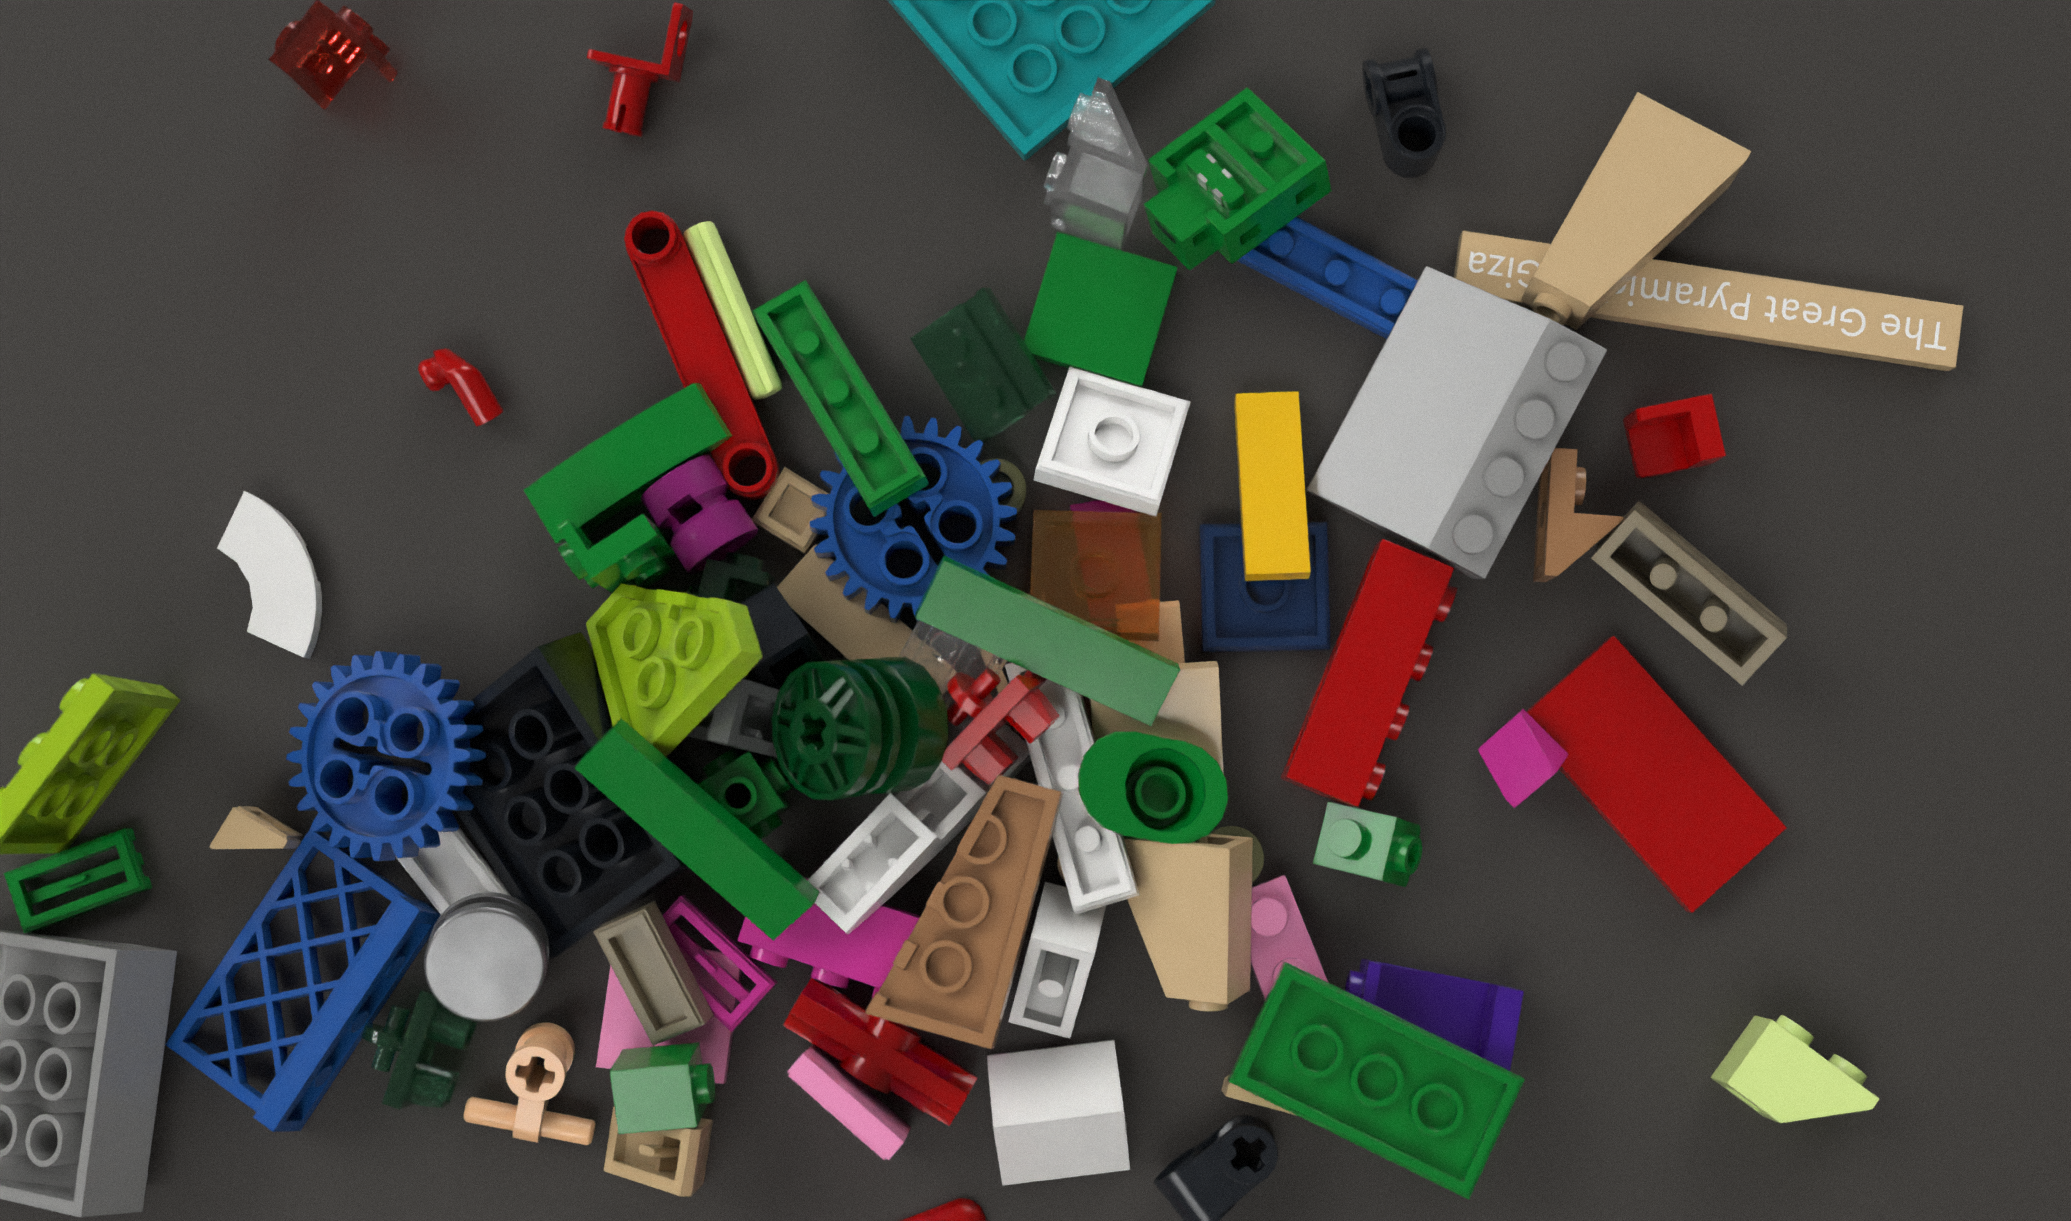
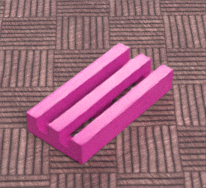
(731, 950)

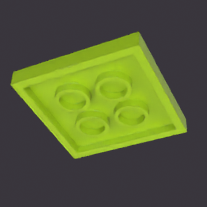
(79, 761)

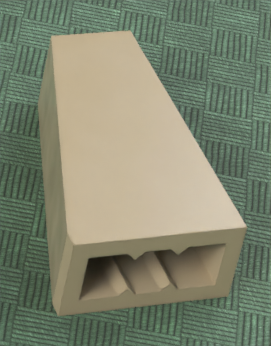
(1635, 202)

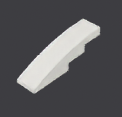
(902, 839)

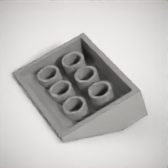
(1456, 421)
(80, 1070)

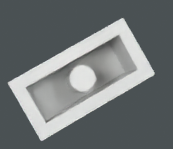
(1056, 964)

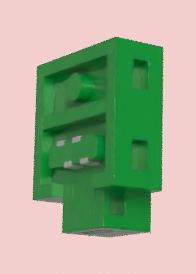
(1232, 182)

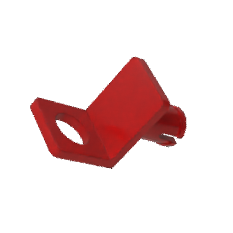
(634, 76)

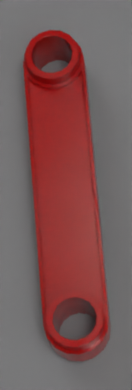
(700, 347)

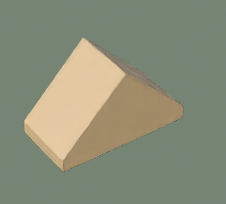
(661, 1159)

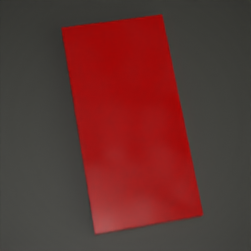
(1654, 775)

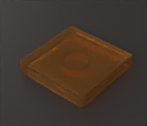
(1100, 568)

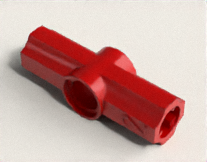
(880, 1051)

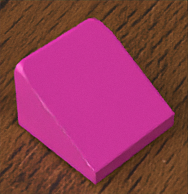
(1521, 757)

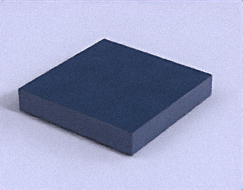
(1261, 613)

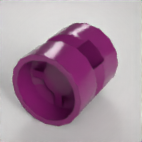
(708, 534)

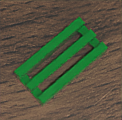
(129, 862)

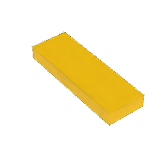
(1272, 486)

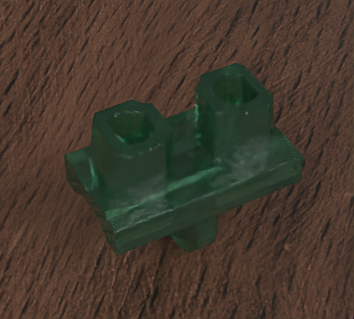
(413, 1076)

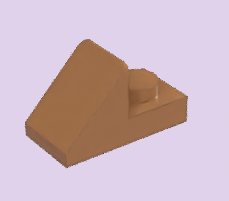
(1559, 531)

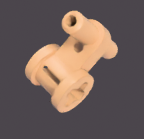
(534, 1088)

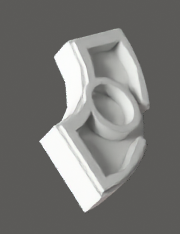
(279, 575)

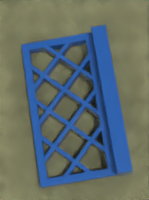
(338, 1021)

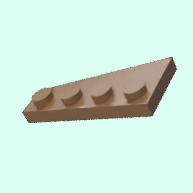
(968, 941)

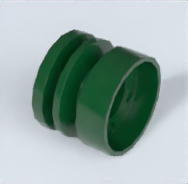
(859, 727)

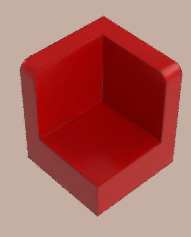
(1674, 436)

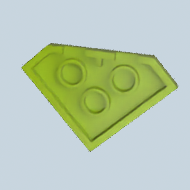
(669, 658)

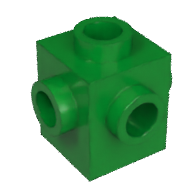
(765, 784)

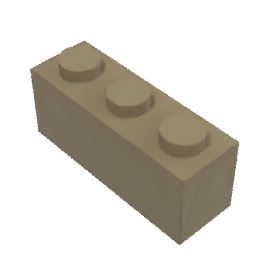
(1690, 593)

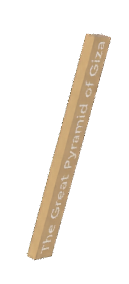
(1740, 306)

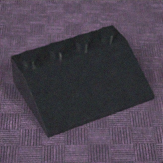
(539, 818)

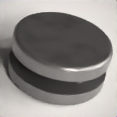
(486, 957)

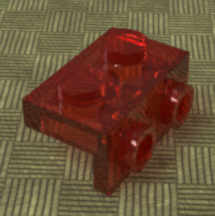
(327, 50)

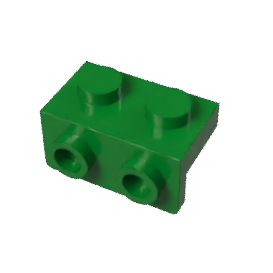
(629, 556)

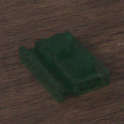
(983, 365)

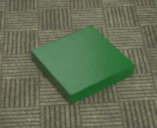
(1099, 309)

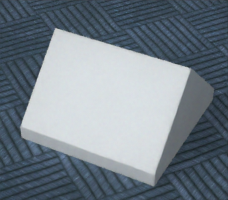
(1058, 1112)

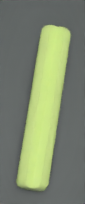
(732, 310)

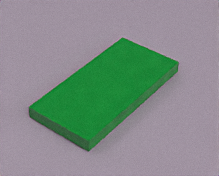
(1376, 1080)

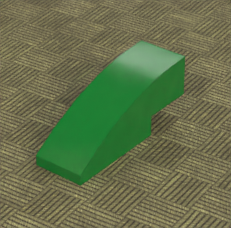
(627, 461)

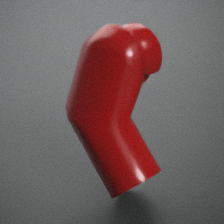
(466, 381)

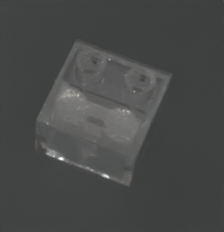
(1102, 177)

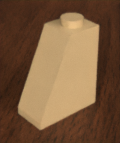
(1196, 915)

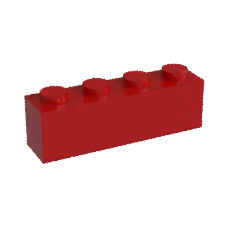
(1368, 674)

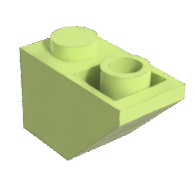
(1788, 1080)

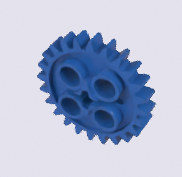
(962, 490)
(372, 813)

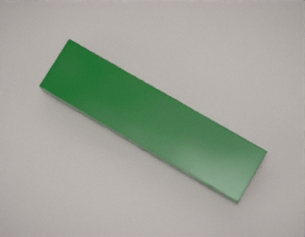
(840, 398)
(1047, 641)
(697, 829)

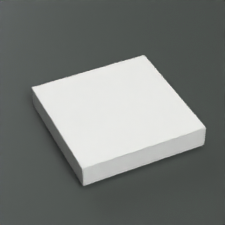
(1112, 441)

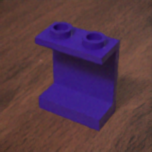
(1458, 1009)

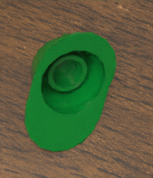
(1152, 787)

